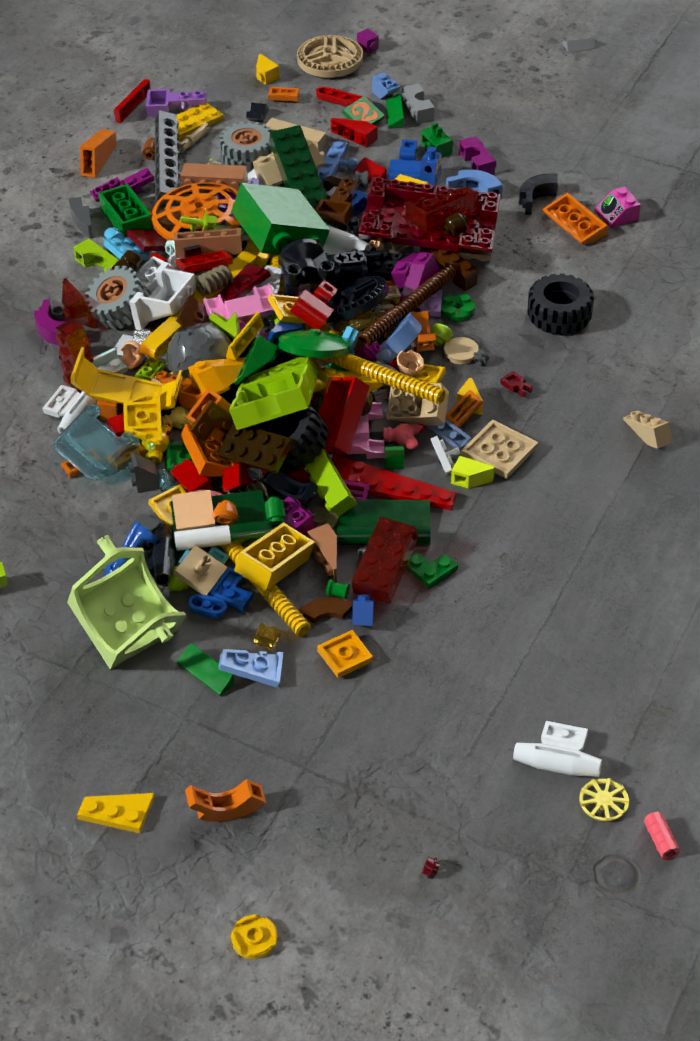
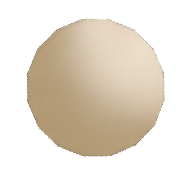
(460, 350)

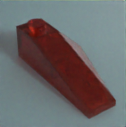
(76, 305)

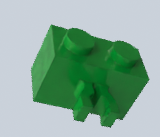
(436, 137)

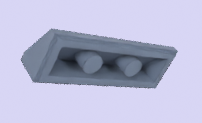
(451, 434)

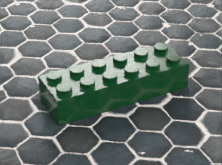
(296, 163)

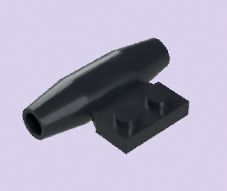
(162, 557)

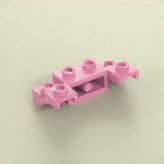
(244, 307)
(361, 442)

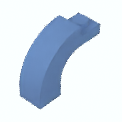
(475, 180)
(402, 337)

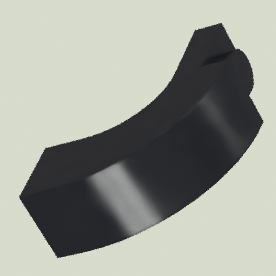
(536, 187)
(284, 486)

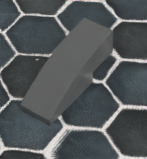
(81, 216)

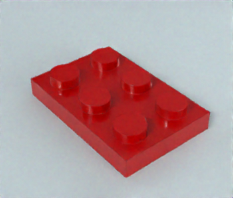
(204, 261)

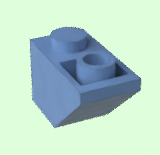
(384, 85)

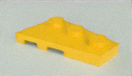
(117, 811)

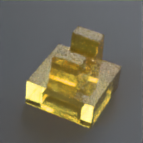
(267, 636)

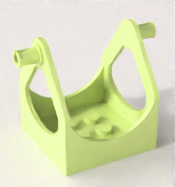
(124, 608)

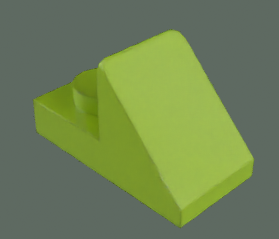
(229, 326)

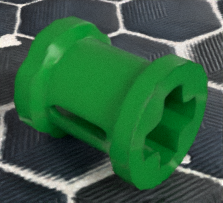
(337, 589)

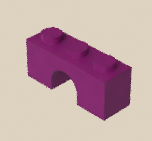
(474, 150)

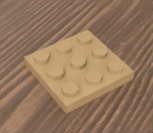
(500, 447)

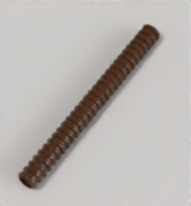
(406, 306)

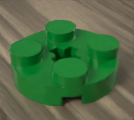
(451, 303)

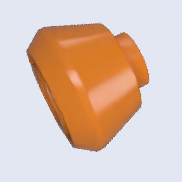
(225, 513)

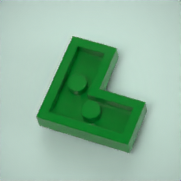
(433, 572)

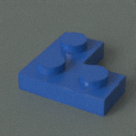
(228, 589)

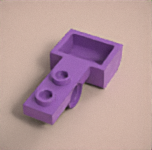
(162, 100)

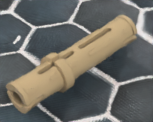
(189, 140)

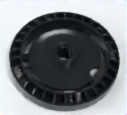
(357, 297)

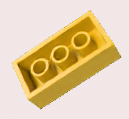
(274, 556)

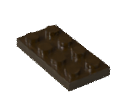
(255, 448)

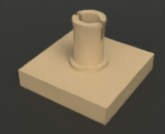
(200, 570)

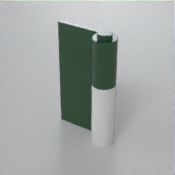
(249, 526)

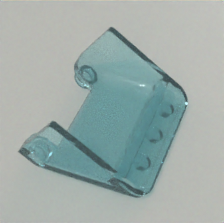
(94, 447)

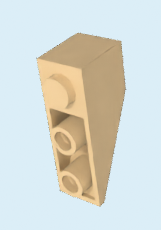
(650, 429)

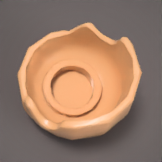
(132, 355)
(410, 363)

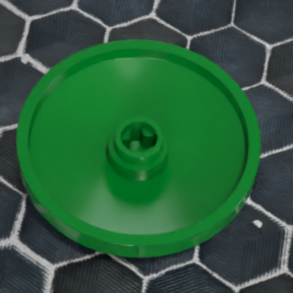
(314, 343)

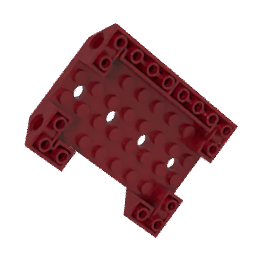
(387, 222)

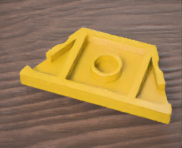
(143, 417)

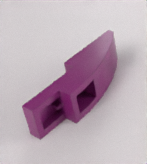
(135, 181)

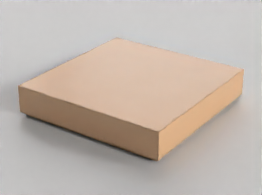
(193, 510)

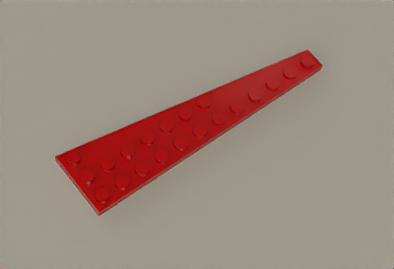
(383, 483)

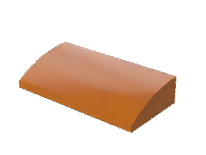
(576, 219)
(205, 454)

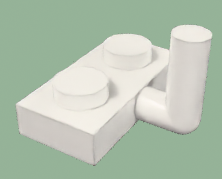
(445, 458)

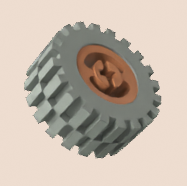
(244, 144)
(108, 300)

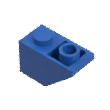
(363, 610)

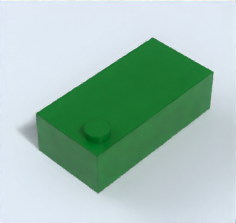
(125, 209)

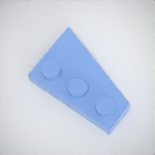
(253, 666)

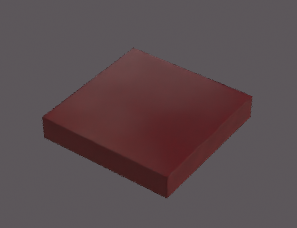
(147, 240)

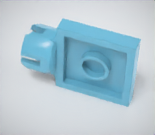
(119, 244)

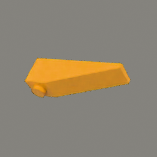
(215, 374)

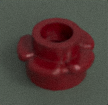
(430, 867)

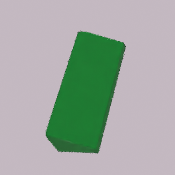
(395, 112)
(205, 669)

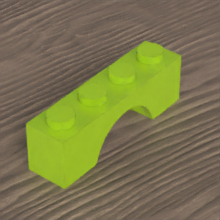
(91, 254)

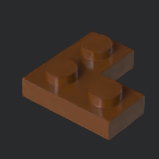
(209, 418)

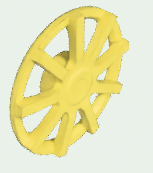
(604, 799)

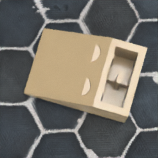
(414, 409)

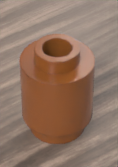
(149, 149)

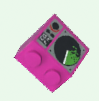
(619, 207)

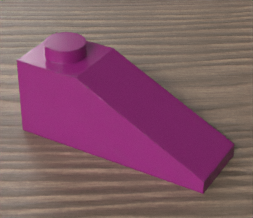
(402, 268)
(421, 270)

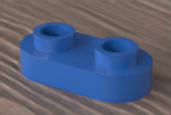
(209, 606)

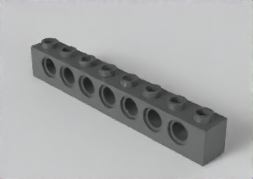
(166, 154)

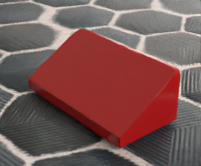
(374, 170)

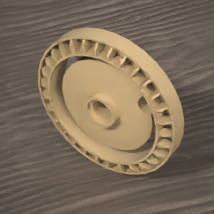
(330, 56)

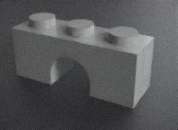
(420, 109)

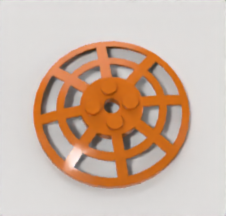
(190, 204)

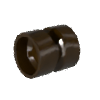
(131, 260)

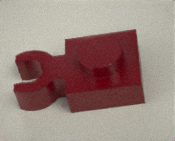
(515, 382)

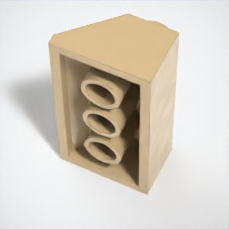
(268, 171)

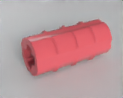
(662, 835)

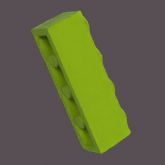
(330, 484)

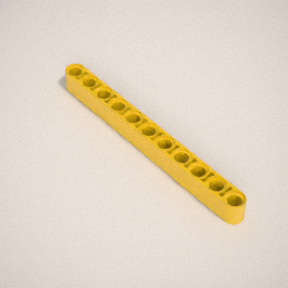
(157, 342)

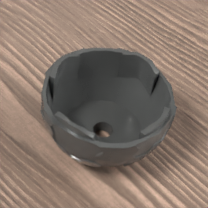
(196, 344)

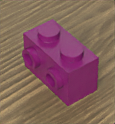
(297, 517)

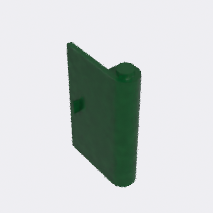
(359, 522)

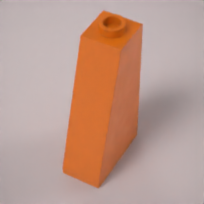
(96, 152)

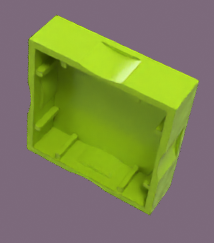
(272, 397)

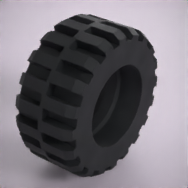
(560, 304)
(306, 430)

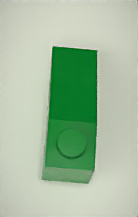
(258, 356)

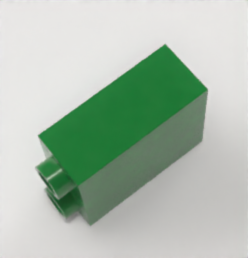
(277, 217)

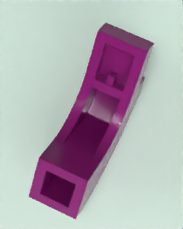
(45, 324)

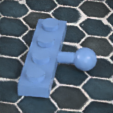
(335, 159)

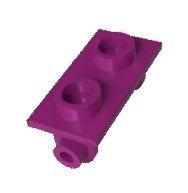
(368, 352)

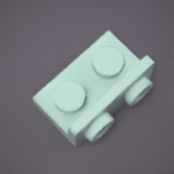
(110, 362)

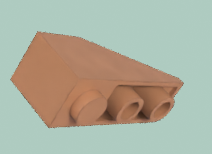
(325, 548)

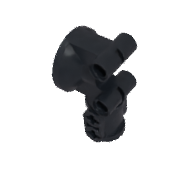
(306, 261)

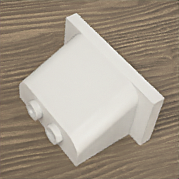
(166, 298)

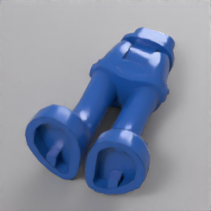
(137, 536)

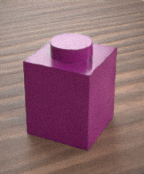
(368, 40)

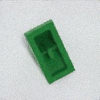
(394, 457)

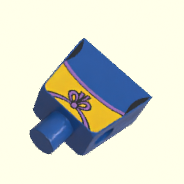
(431, 163)

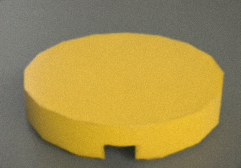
(254, 937)

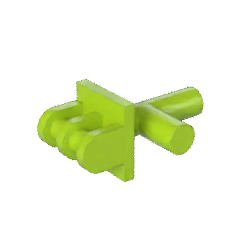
(207, 223)

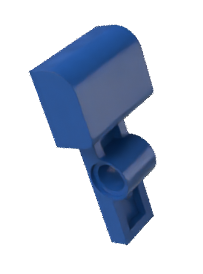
(407, 161)

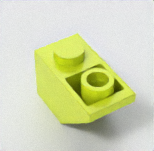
(471, 473)

